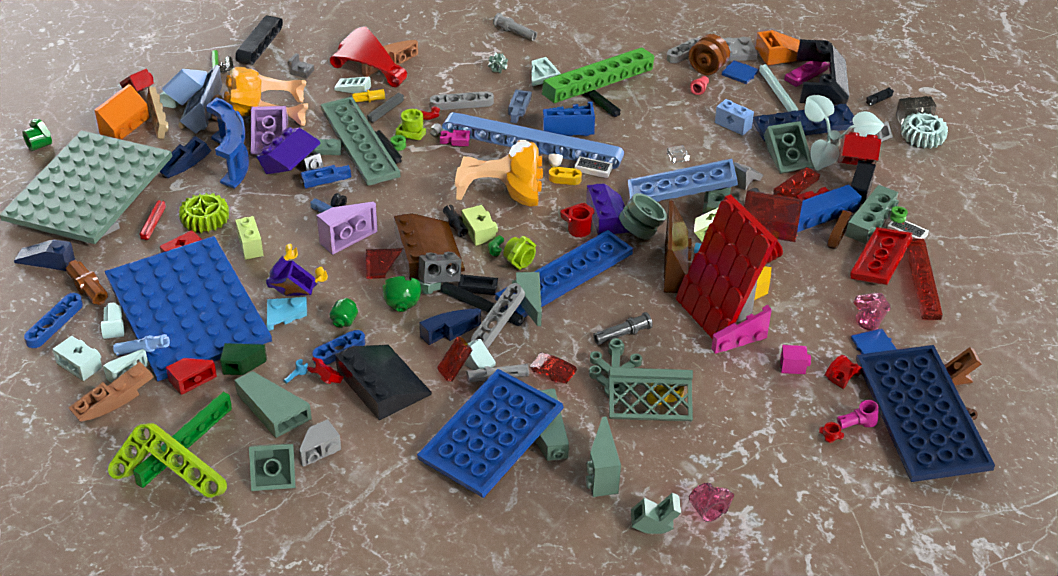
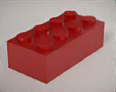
(859, 148)

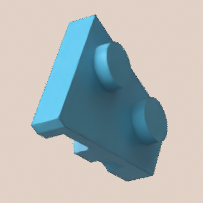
(285, 310)

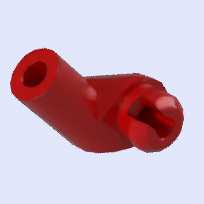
(431, 115)

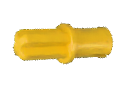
(369, 95)

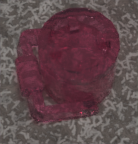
(872, 311)
(709, 501)

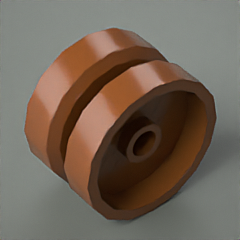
(709, 54)

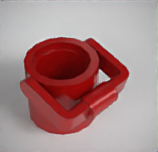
(579, 219)

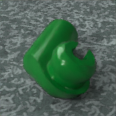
(493, 246)

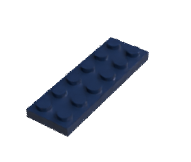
(839, 121)

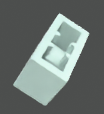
(77, 358)

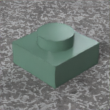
(428, 288)

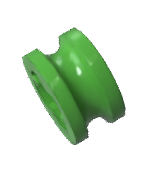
(398, 142)
(898, 214)

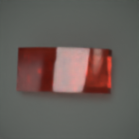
(554, 367)

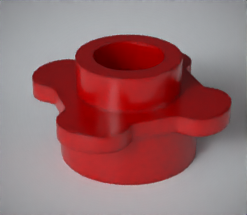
(831, 432)

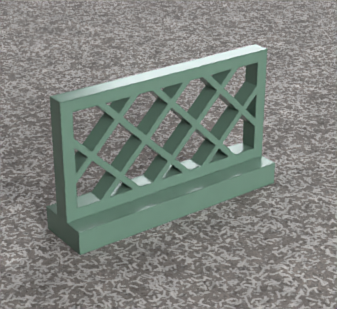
(650, 377)

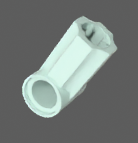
(113, 324)

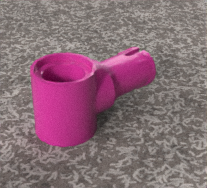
(865, 415)

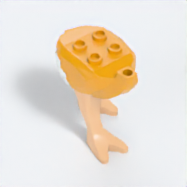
(246, 87)
(517, 170)

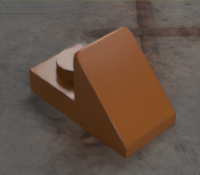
(963, 365)

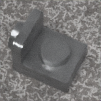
(299, 68)
(312, 161)

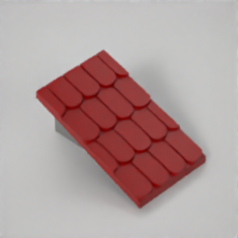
(726, 268)

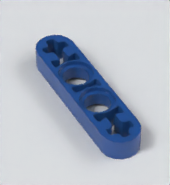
(37, 335)

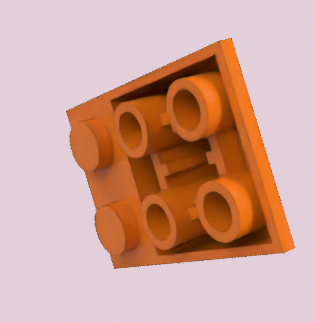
(776, 47)

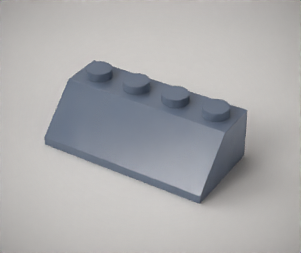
(195, 113)

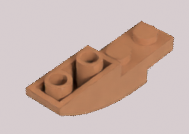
(398, 52)
(106, 399)

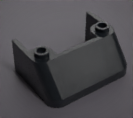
(831, 85)

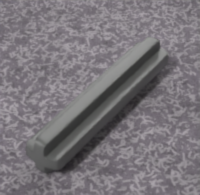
(385, 107)

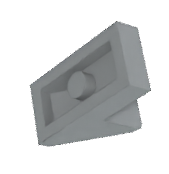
(745, 175)

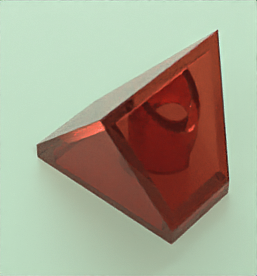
(380, 261)

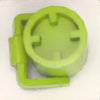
(411, 124)
(519, 252)

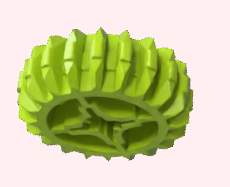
(204, 212)

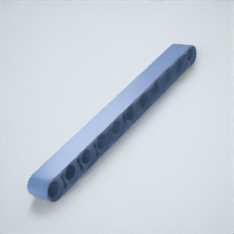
(547, 142)

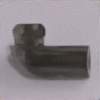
(224, 68)

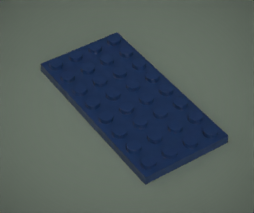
(924, 413)

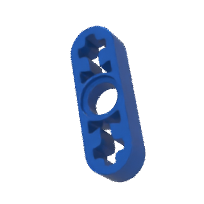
(327, 352)

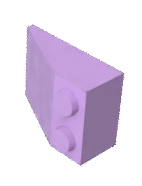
(266, 125)
(346, 225)

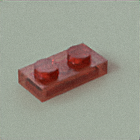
(454, 359)

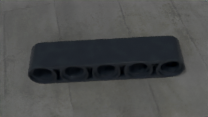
(259, 40)

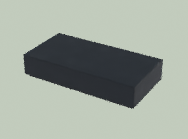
(478, 284)

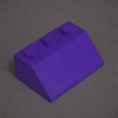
(287, 150)
(607, 207)

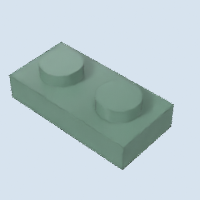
(329, 147)

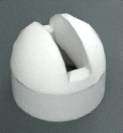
(555, 159)

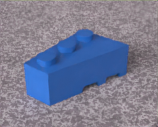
(570, 121)

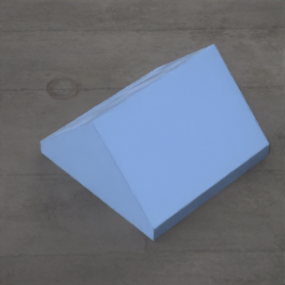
(185, 85)

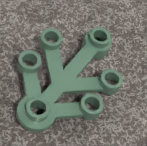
(616, 349)

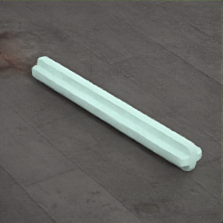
(777, 88)

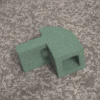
(655, 517)

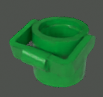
(37, 136)

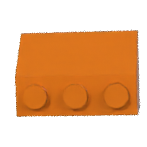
(121, 113)

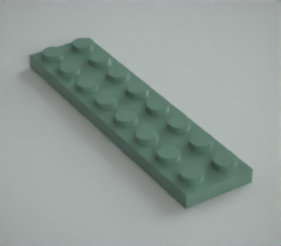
(360, 141)

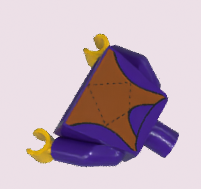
(291, 278)

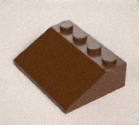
(422, 236)
(676, 250)

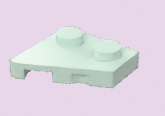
(542, 70)

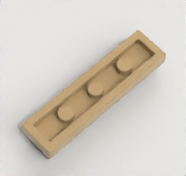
(156, 112)

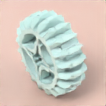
(924, 130)

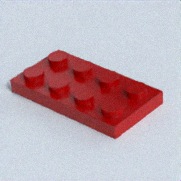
(881, 256)

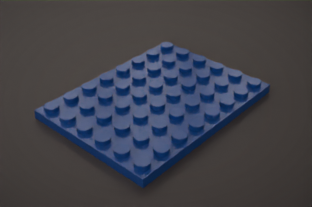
(189, 298)

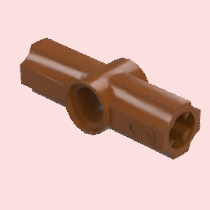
(86, 282)

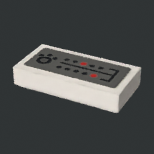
(593, 167)
(917, 232)

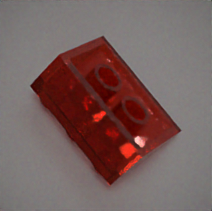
(776, 213)

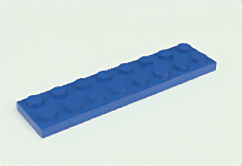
(578, 267)

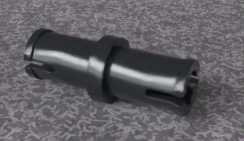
(455, 220)

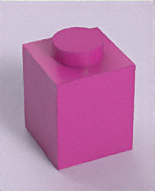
(794, 359)

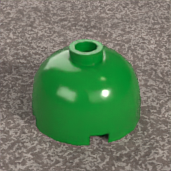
(401, 293)

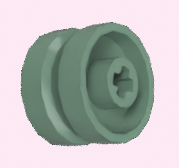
(642, 216)

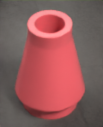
(699, 85)

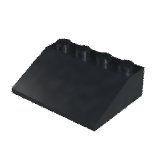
(380, 378)

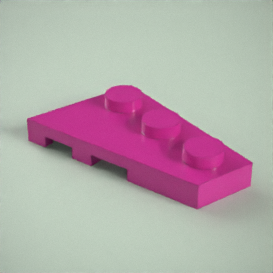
(751, 330)

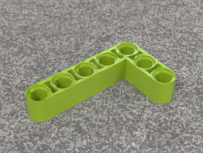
(169, 458)

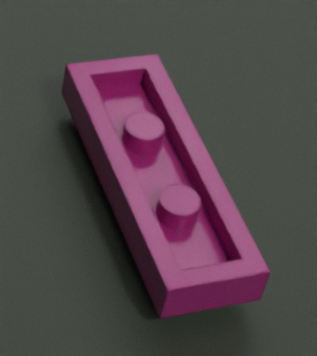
(805, 72)

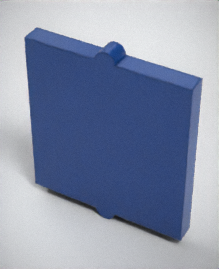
(740, 72)
(873, 342)

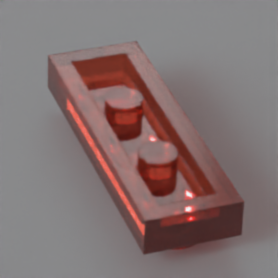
(797, 183)

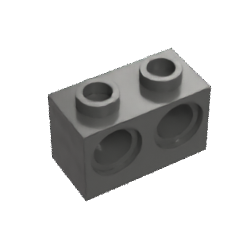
(439, 272)

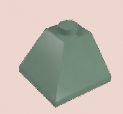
(272, 466)

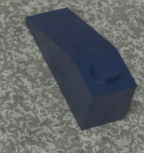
(48, 254)

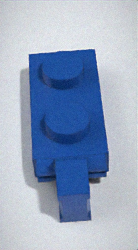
(325, 175)

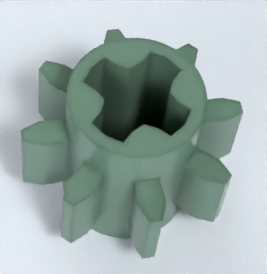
(498, 62)

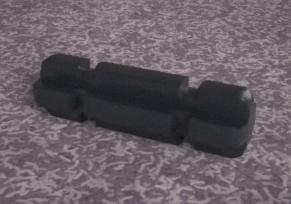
(879, 96)

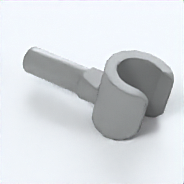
(437, 128)

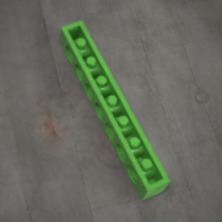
(597, 75)

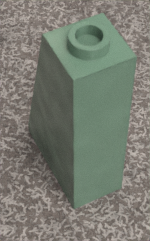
(272, 404)
(553, 440)

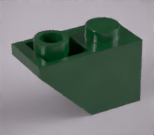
(242, 358)

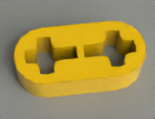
(565, 176)
(661, 390)

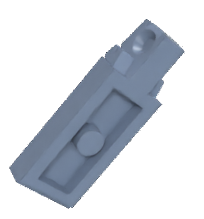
(519, 104)

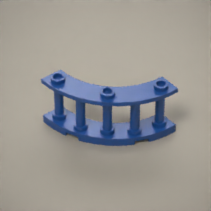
(230, 141)

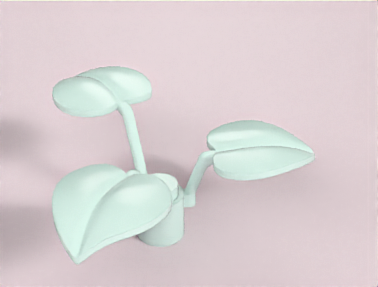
(826, 152)

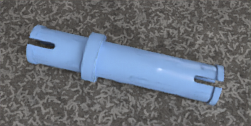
(148, 343)

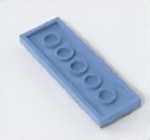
(685, 181)

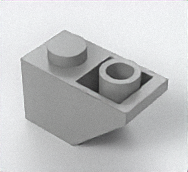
(319, 442)

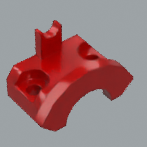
(842, 370)

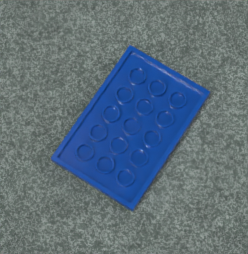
(490, 432)

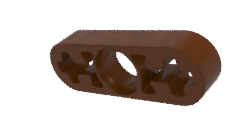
(839, 229)

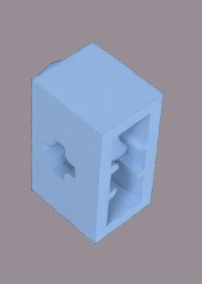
(734, 117)

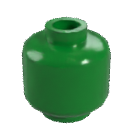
(343, 313)

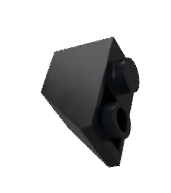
(863, 179)

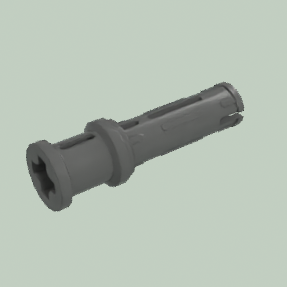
(631, 326)

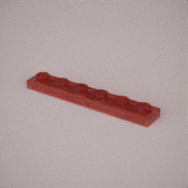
(924, 280)

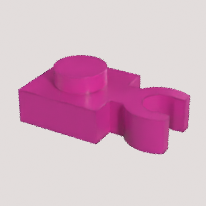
(458, 137)

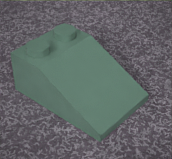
(788, 147)
(604, 463)

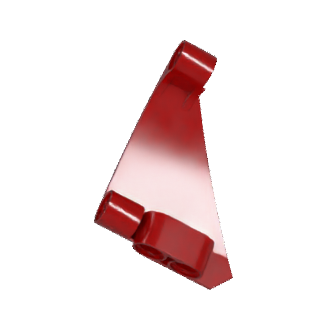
(366, 49)

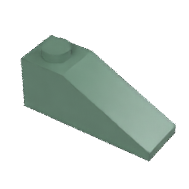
(532, 300)

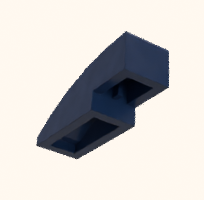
(185, 157)
(449, 325)

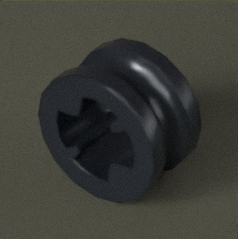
(338, 200)

